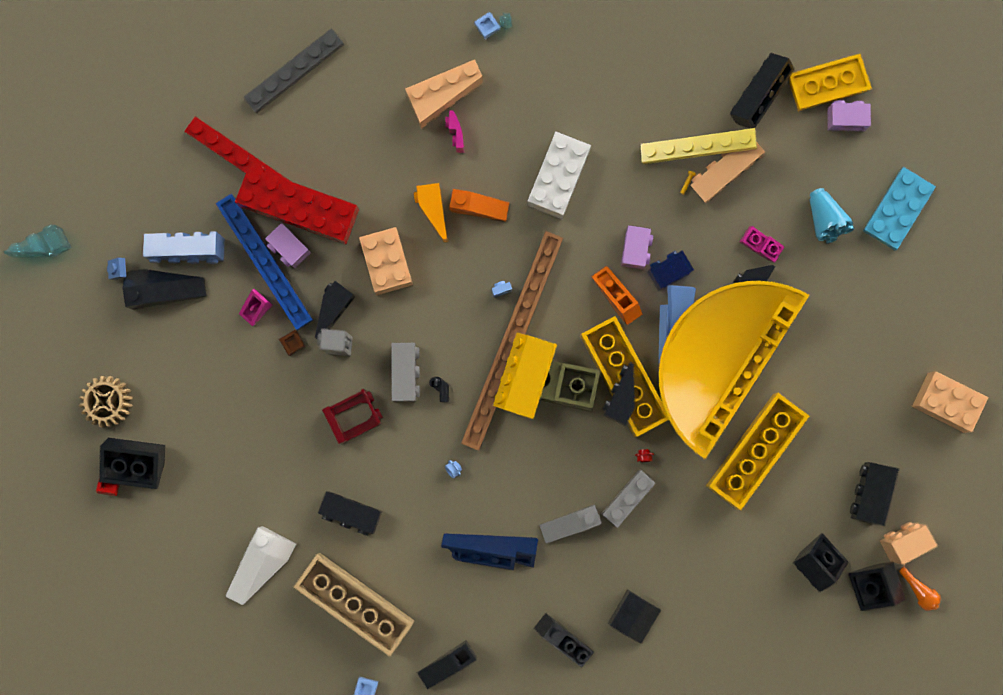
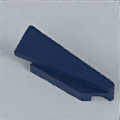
(491, 550)

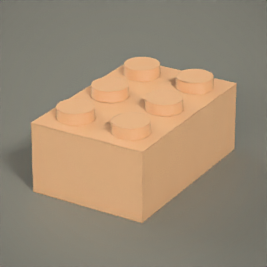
(386, 261)
(950, 402)

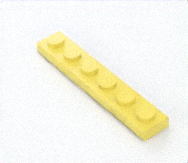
(699, 146)

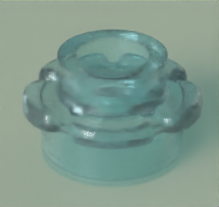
(505, 20)

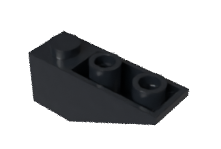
(622, 402)
(563, 640)
(447, 665)

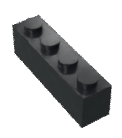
(762, 90)

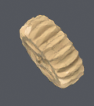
(93, 411)

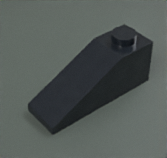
(333, 305)

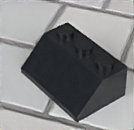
(131, 463)
(874, 493)

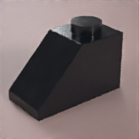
(755, 274)

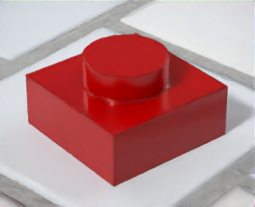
(107, 488)

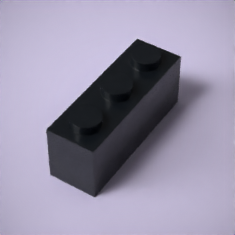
(349, 513)

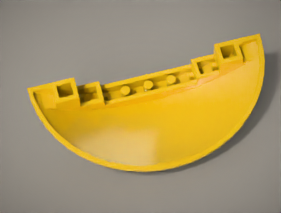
(719, 354)

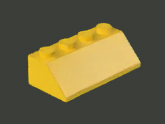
(524, 375)

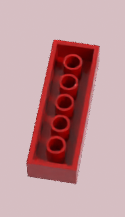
(297, 205)

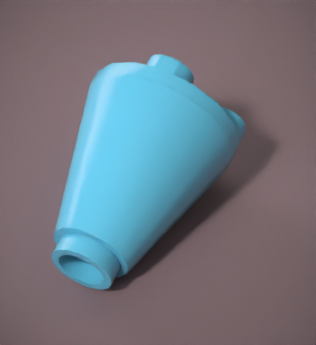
(828, 217)

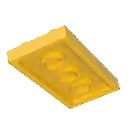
(829, 82)

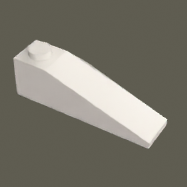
(261, 561)

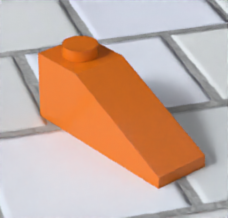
(478, 205)
(617, 295)

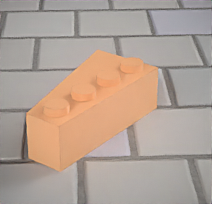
(442, 91)
(724, 172)

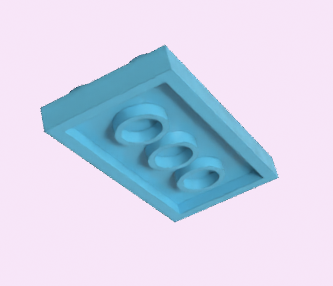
(899, 208)

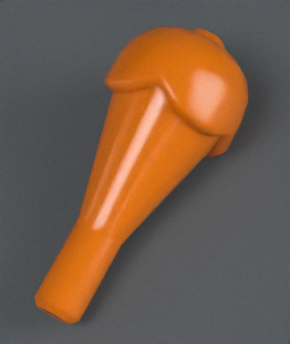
(927, 598)

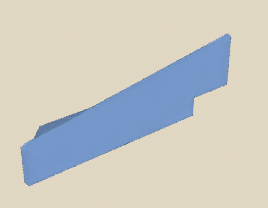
(679, 300)

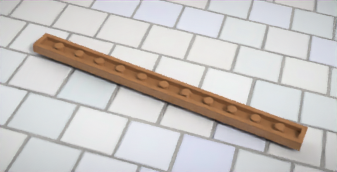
(518, 324)

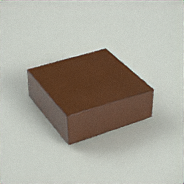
(292, 342)

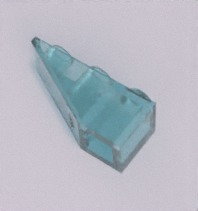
(43, 244)

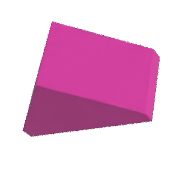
(254, 307)

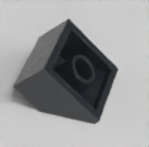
(821, 563)
(877, 586)
(634, 616)

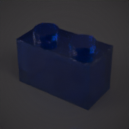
(670, 270)

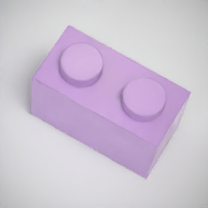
(849, 116)
(636, 247)
(290, 248)

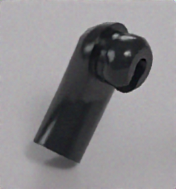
(441, 386)

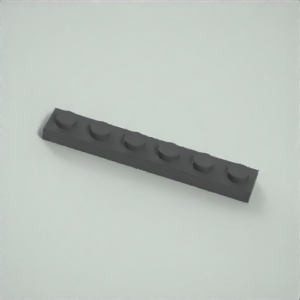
(293, 70)

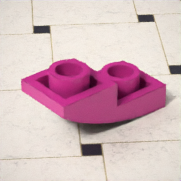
(454, 128)
(762, 244)

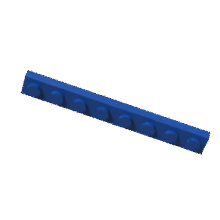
(264, 262)

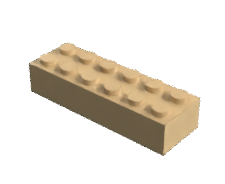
(354, 604)

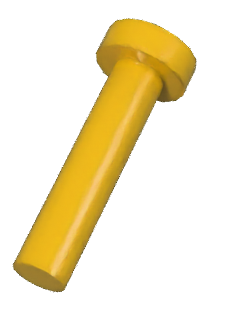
(691, 174)

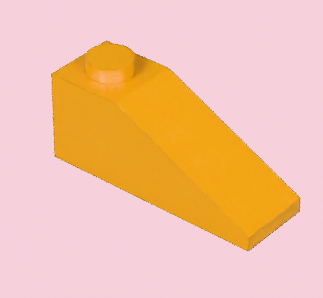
(431, 205)

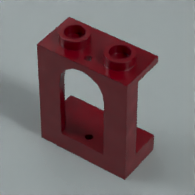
(360, 397)

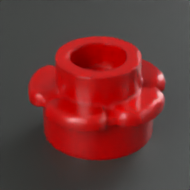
(644, 455)

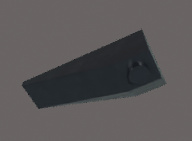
(153, 288)

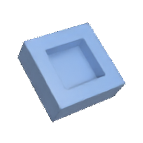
(487, 25)
(501, 288)
(366, 686)

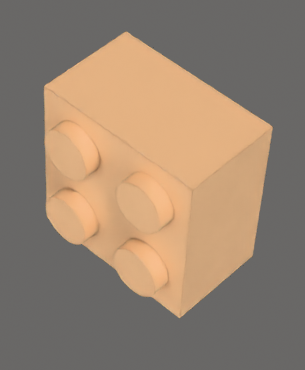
(908, 542)

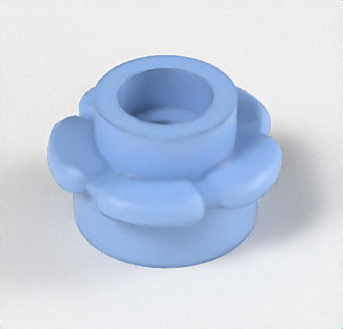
(453, 469)

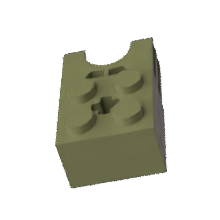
(560, 388)

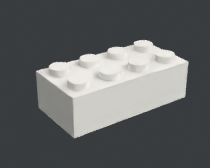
(558, 175)

